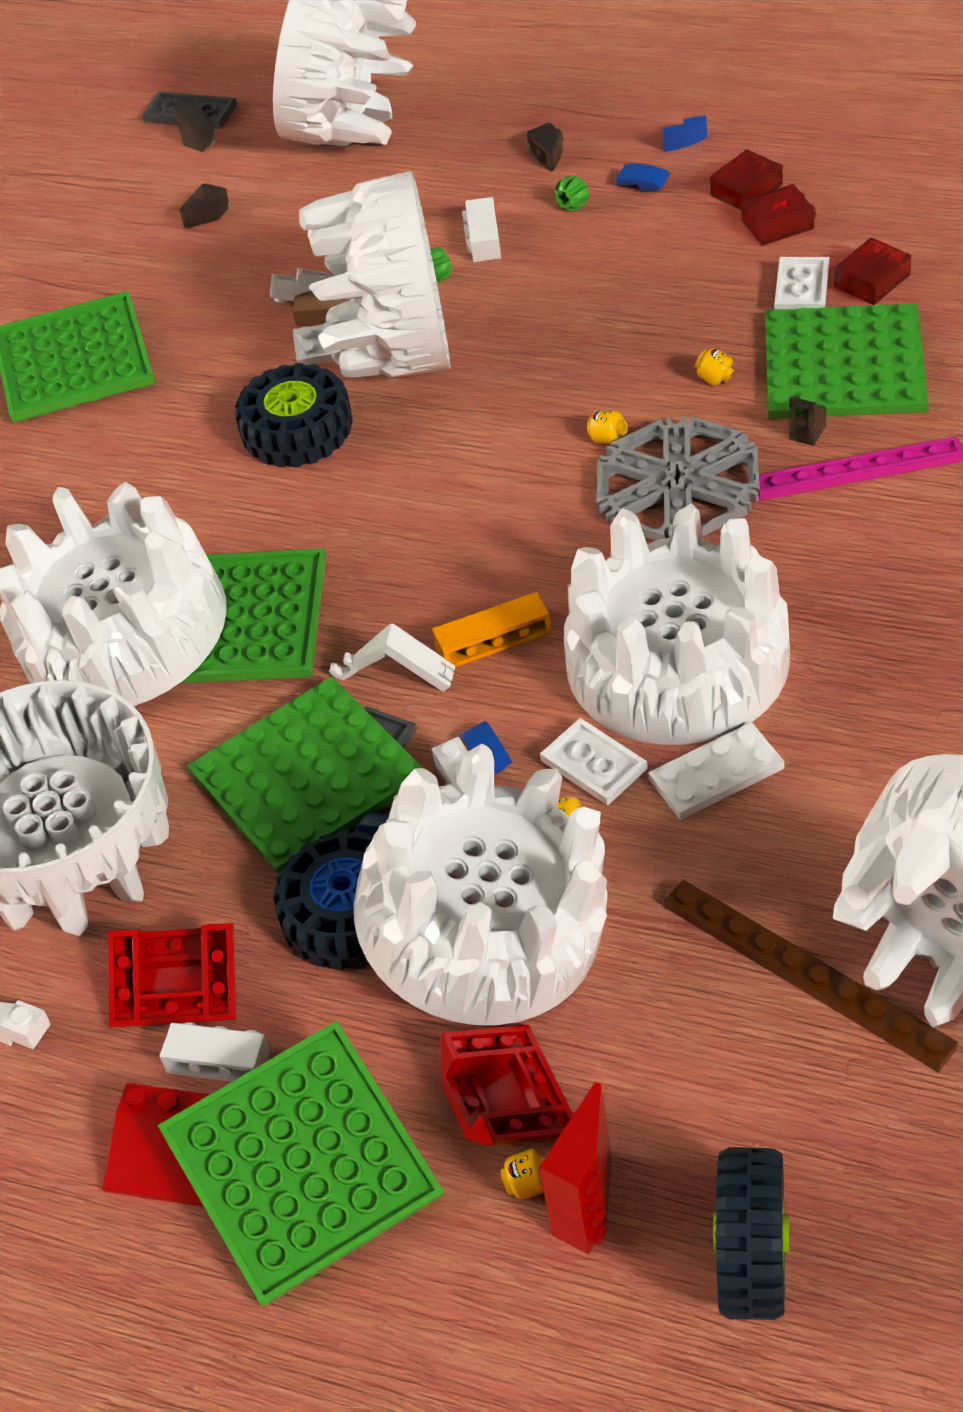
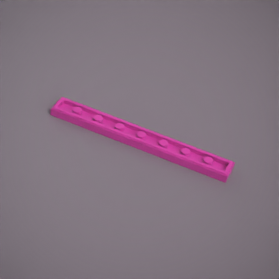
(859, 468)

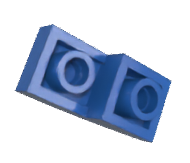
(680, 136)
(644, 175)
(485, 735)

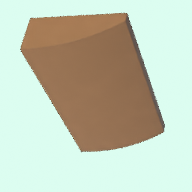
(311, 311)

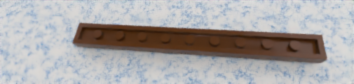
(812, 976)

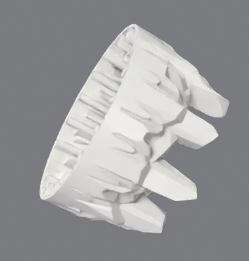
(327, 67)
(387, 270)
(112, 599)
(675, 632)
(74, 799)
(912, 875)
(479, 957)

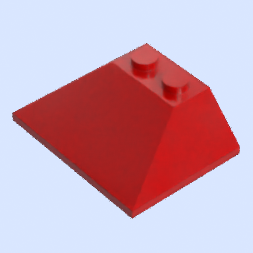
(171, 976)
(501, 1086)

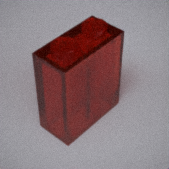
(745, 178)
(777, 214)
(872, 271)

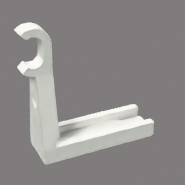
(404, 650)

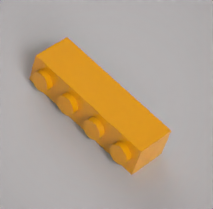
(492, 630)

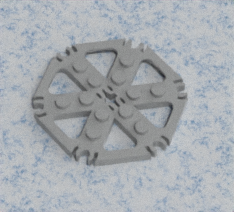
(695, 472)

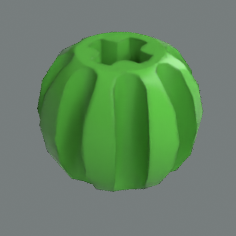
(571, 193)
(441, 264)

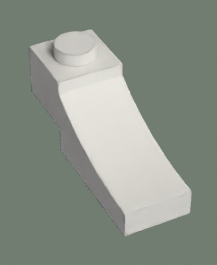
(286, 287)
(22, 1024)

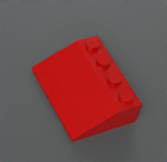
(138, 1153)
(578, 1176)

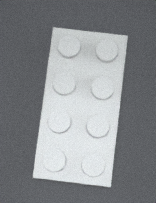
(716, 770)

